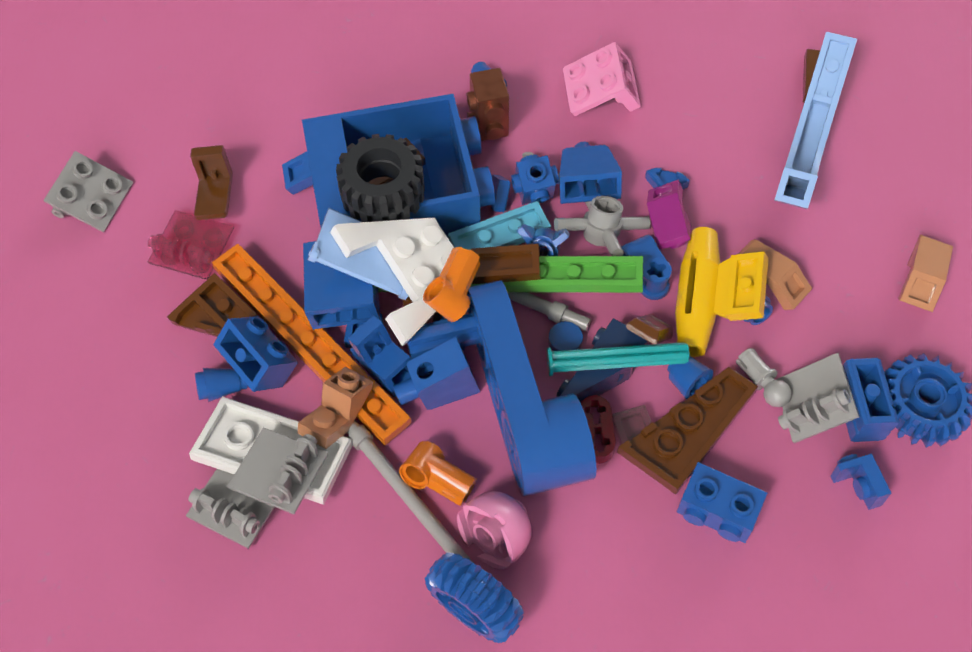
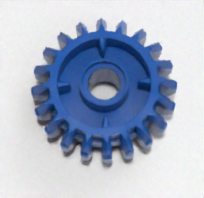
(949, 400)
(474, 597)

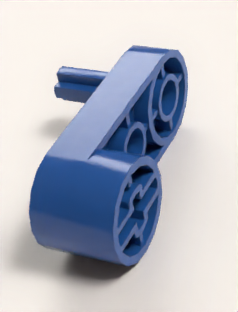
(543, 439)

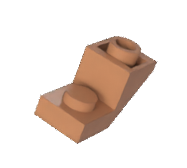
(927, 273)
(782, 276)
(340, 404)

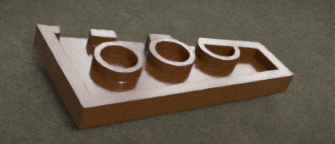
(689, 431)

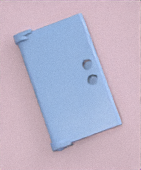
(366, 265)

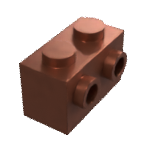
(489, 103)

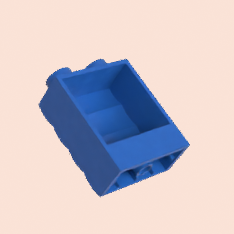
(434, 127)

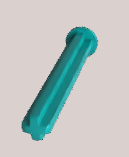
(617, 357)

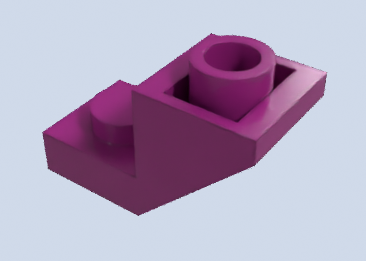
(668, 215)

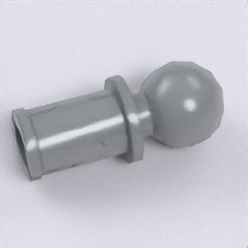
(776, 392)

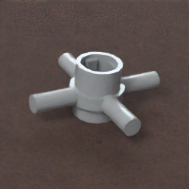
(603, 223)

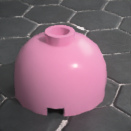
(496, 526)

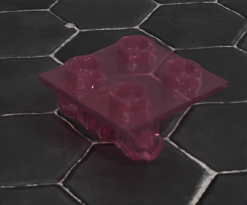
(189, 244)

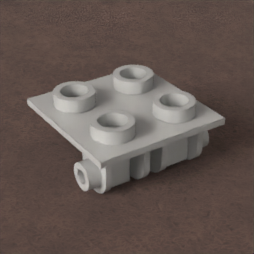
(87, 192)
(818, 399)
(279, 469)
(228, 511)

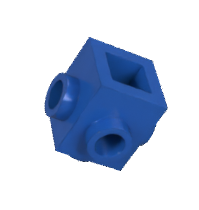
(532, 188)

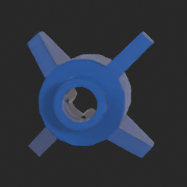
(544, 237)

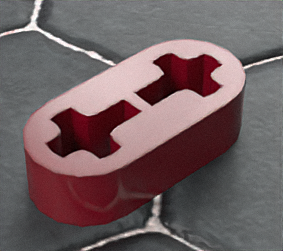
(604, 428)

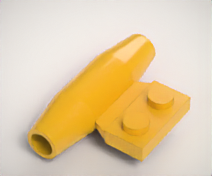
(714, 288)

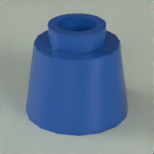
(689, 376)

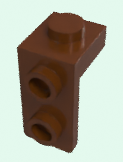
(214, 182)

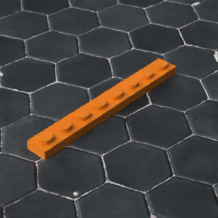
(314, 346)

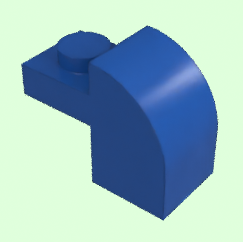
(379, 354)

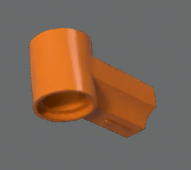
(449, 291)
(429, 468)

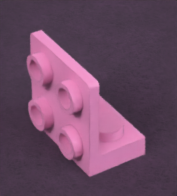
(601, 78)

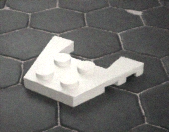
(415, 254)

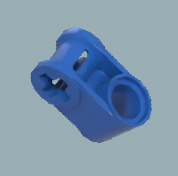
(655, 266)

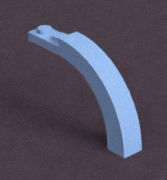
(815, 121)

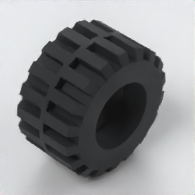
(376, 159)

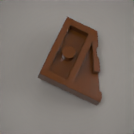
(210, 308)

